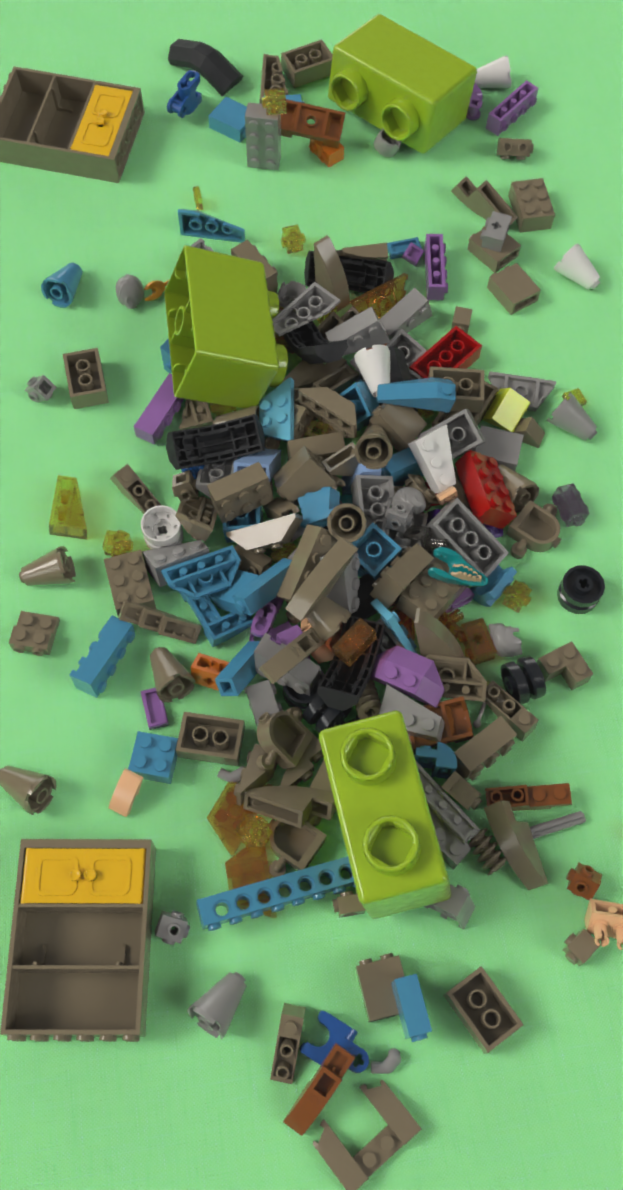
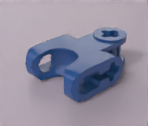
(186, 97)
(338, 1033)

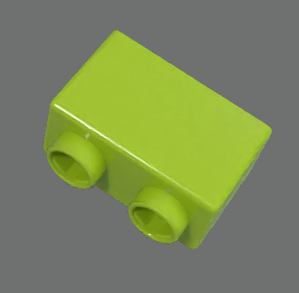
(401, 83)
(222, 329)
(384, 815)

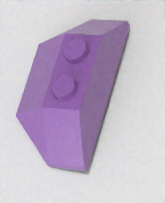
(409, 674)

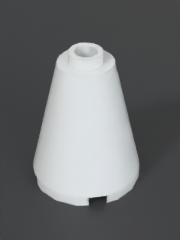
(494, 74)
(578, 268)
(374, 366)

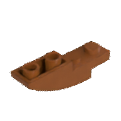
(531, 797)
(319, 1089)

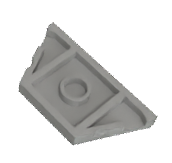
(532, 389)

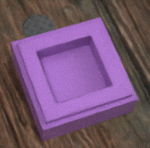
(413, 254)

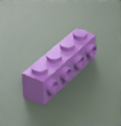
(512, 108)
(435, 267)
(158, 413)

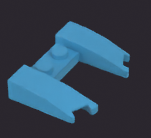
(217, 628)

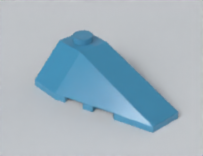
(202, 225)
(423, 393)

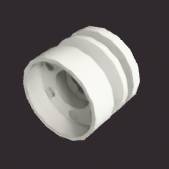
(159, 521)

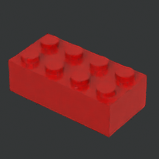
(451, 351)
(485, 489)

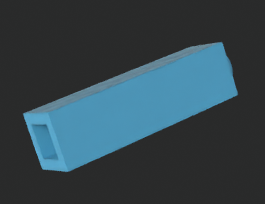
(261, 589)
(238, 672)

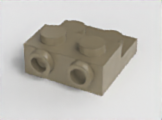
(34, 633)

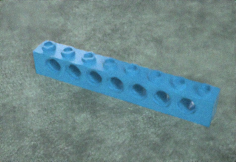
(291, 881)

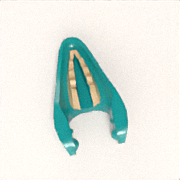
(459, 570)

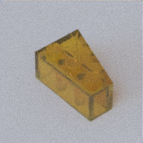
(67, 511)

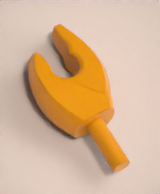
(157, 287)

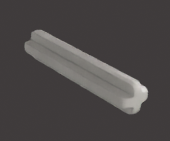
(557, 824)

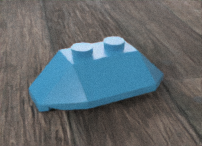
(204, 574)

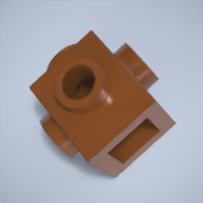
(583, 881)

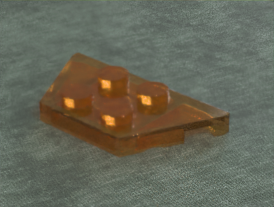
(382, 297)
(226, 816)
(247, 868)

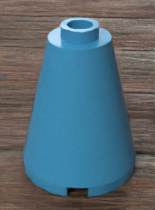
(62, 285)

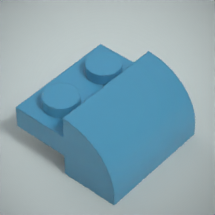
(498, 581)
(441, 760)

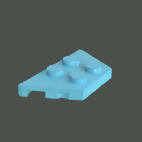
(277, 412)

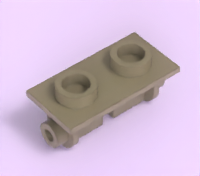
(418, 483)

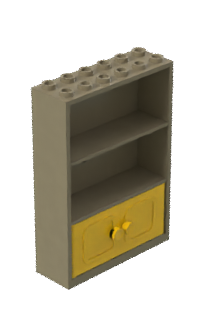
(68, 124)
(80, 940)

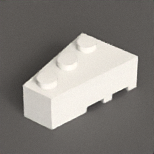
(435, 458)

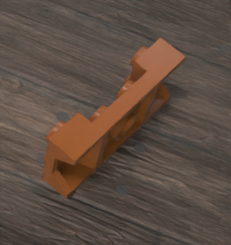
(327, 123)
(456, 727)

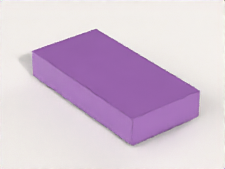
(154, 709)

